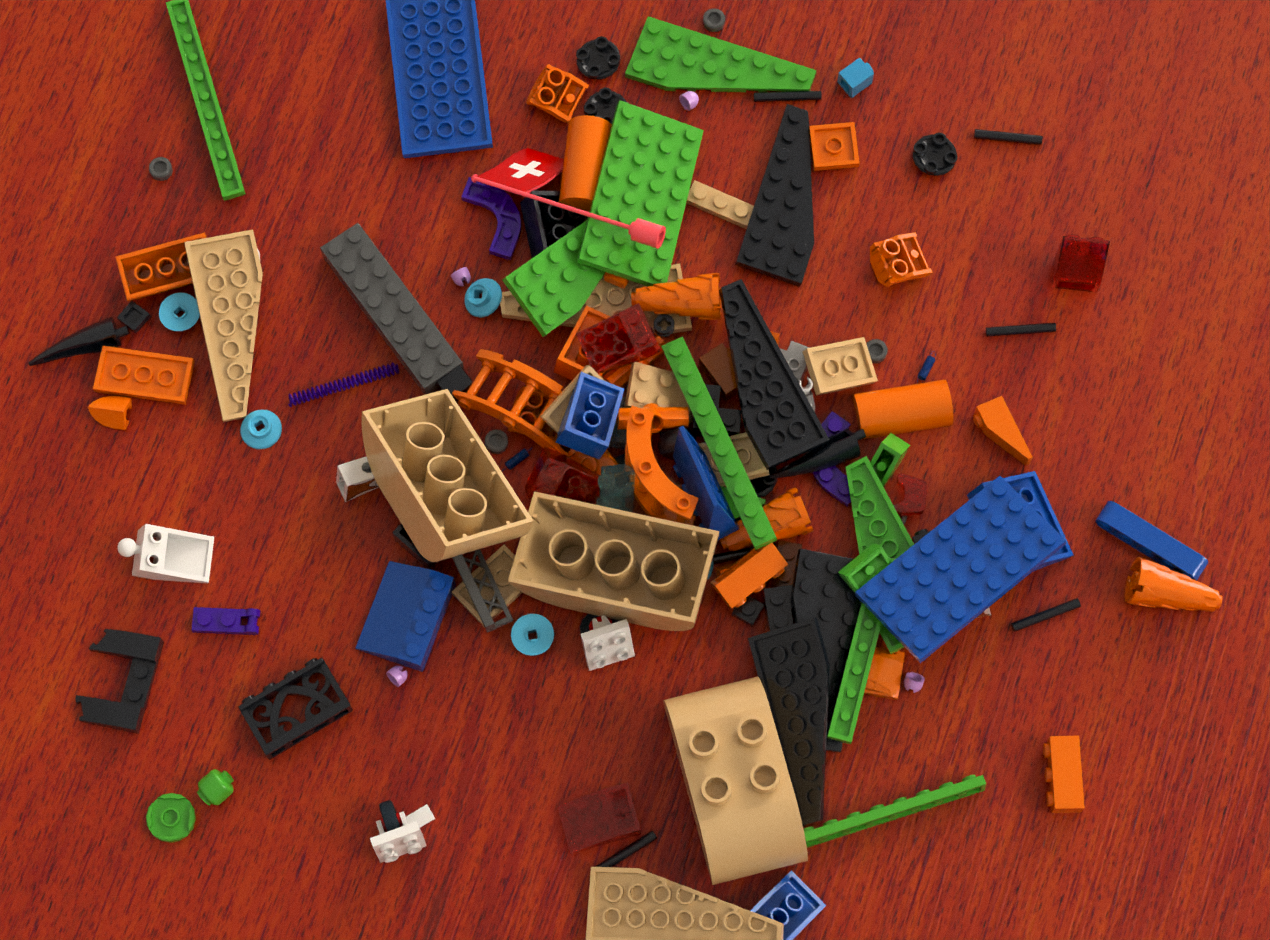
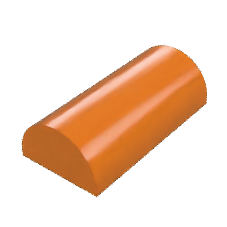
(583, 159)
(155, 268)
(904, 409)

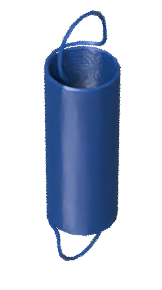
(926, 367)
(515, 460)

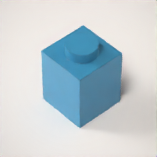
(855, 77)

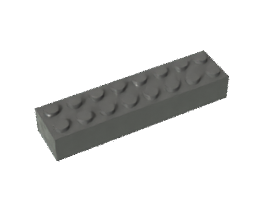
(390, 308)

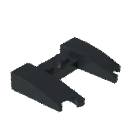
(145, 656)

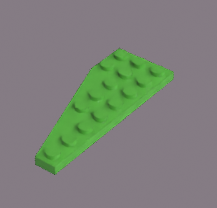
(690, 60)
(554, 283)
(876, 522)

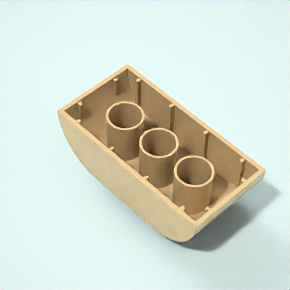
(440, 477)
(614, 563)
(737, 780)

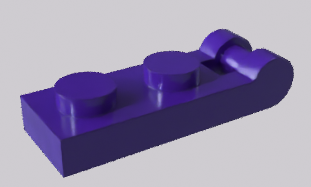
(225, 621)

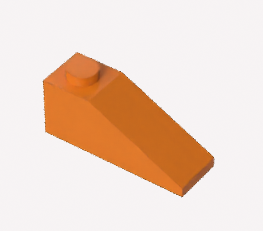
(1001, 428)

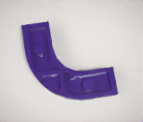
(504, 210)
(832, 479)

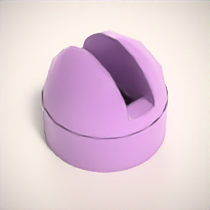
(689, 100)
(461, 275)
(396, 676)
(913, 681)

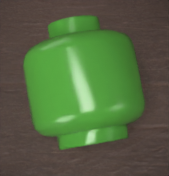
(215, 787)

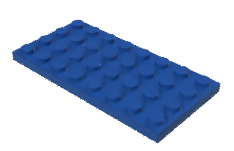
(438, 76)
(960, 568)

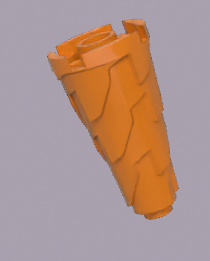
(683, 297)
(786, 518)
(1160, 587)

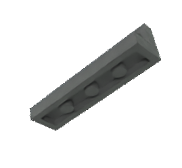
(474, 591)

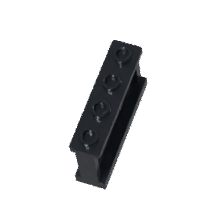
(328, 713)

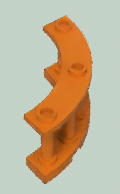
(534, 381)
(652, 488)

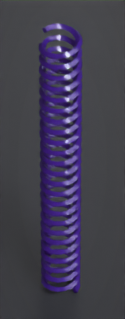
(347, 383)

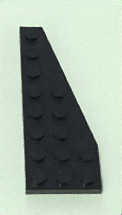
(781, 221)
(769, 395)
(824, 595)
(796, 683)

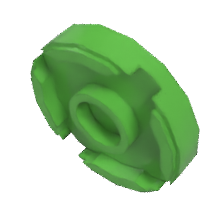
(170, 817)

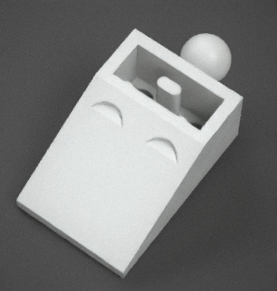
(176, 554)

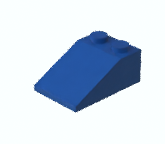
(590, 416)
(790, 904)

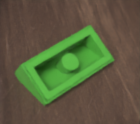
(865, 567)

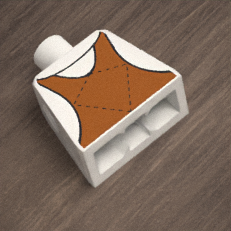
(355, 478)

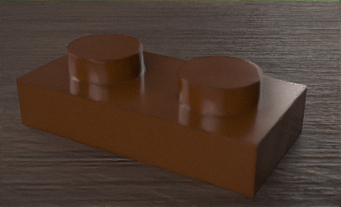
(789, 552)

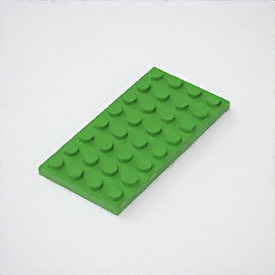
(641, 177)

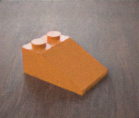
(572, 357)

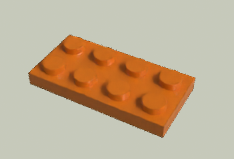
(143, 375)

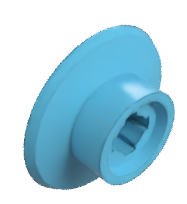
(490, 298)
(173, 305)
(267, 436)
(529, 624)

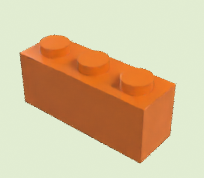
(749, 575)
(1064, 774)

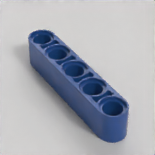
(1151, 540)

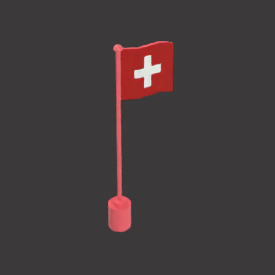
(533, 169)

